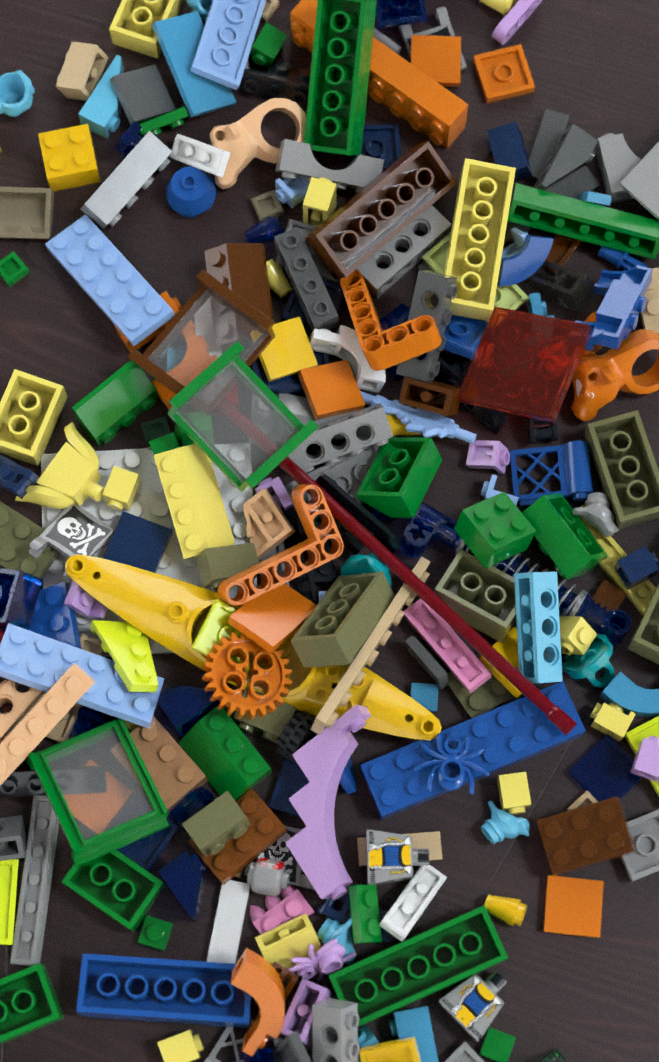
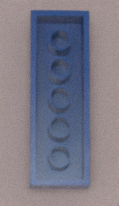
(161, 991)

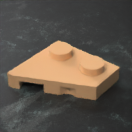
(265, 523)

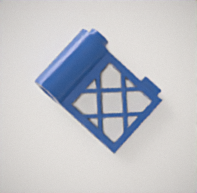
(573, 466)

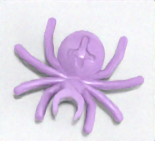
(327, 960)

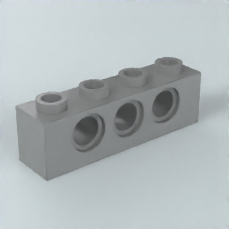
(379, 279)
(347, 425)
(335, 1031)

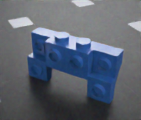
(620, 307)

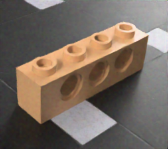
(21, 703)

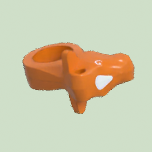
(602, 376)

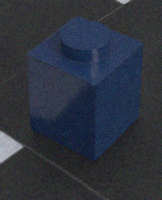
(637, 567)

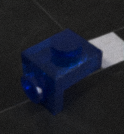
(86, 721)

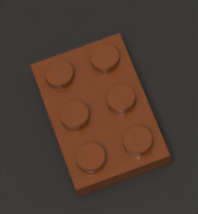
(240, 852)

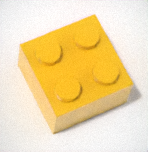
(69, 157)

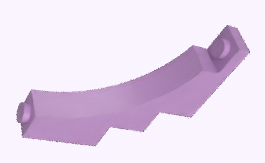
(323, 765)

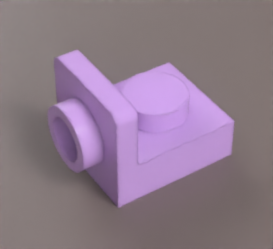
(488, 455)
(279, 492)
(84, 603)

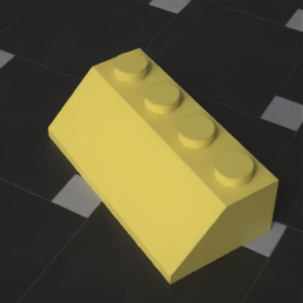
(194, 499)

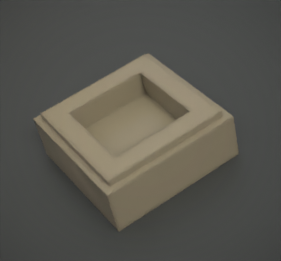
(267, 205)

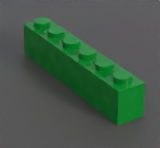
(584, 221)

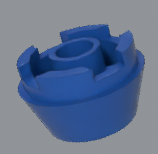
(190, 192)

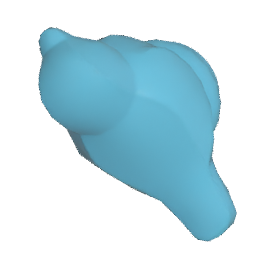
(503, 825)
(343, 933)

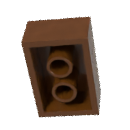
(586, 836)

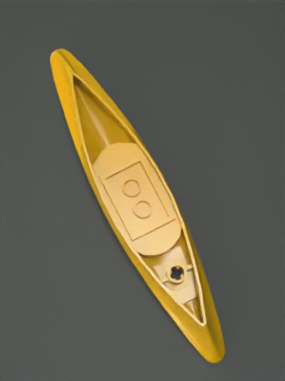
(175, 612)

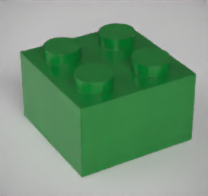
(494, 530)

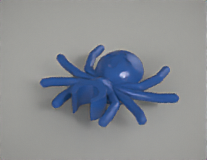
(451, 765)

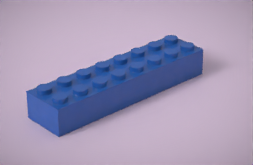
(506, 734)

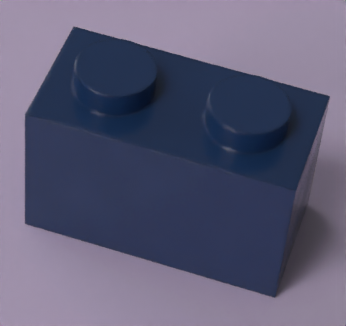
(509, 149)

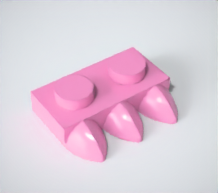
(280, 910)

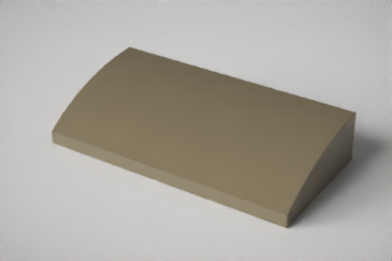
(26, 212)

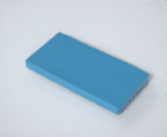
(179, 42)

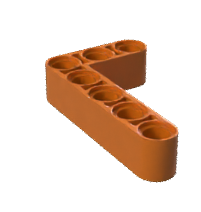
(392, 345)
(291, 557)

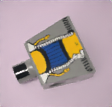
(392, 857)
(475, 1003)

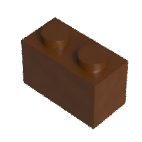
(430, 396)

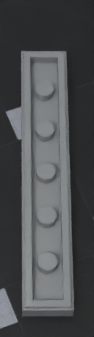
(35, 884)

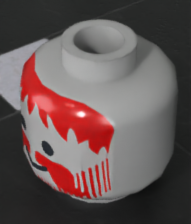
(268, 876)

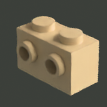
(81, 70)

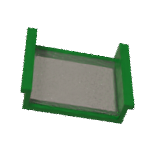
(238, 420)
(100, 791)

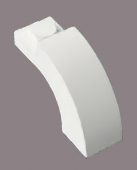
(347, 347)

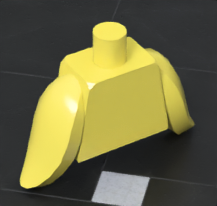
(69, 476)

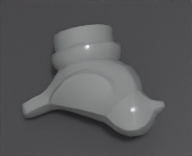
(598, 514)

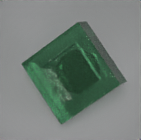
(155, 429)

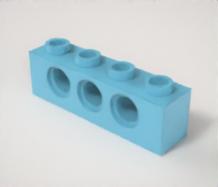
(538, 626)

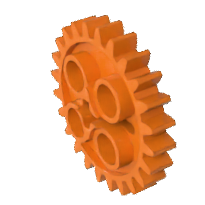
(223, 669)

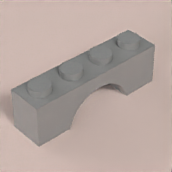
(297, 160)

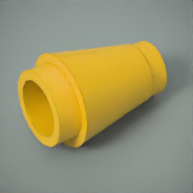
(506, 909)

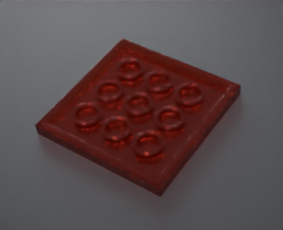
(524, 364)

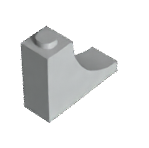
(615, 164)

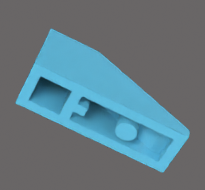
(103, 105)

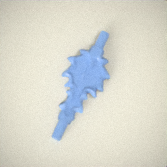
(421, 420)

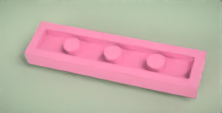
(447, 645)

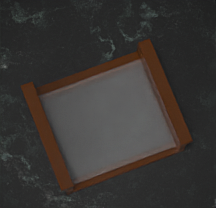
(203, 332)

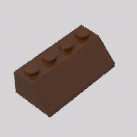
(243, 271)

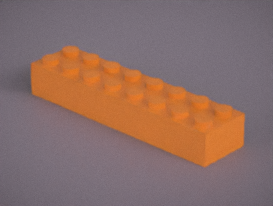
(397, 84)

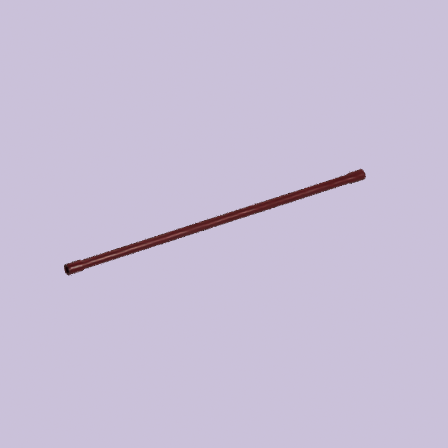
(553, 712)

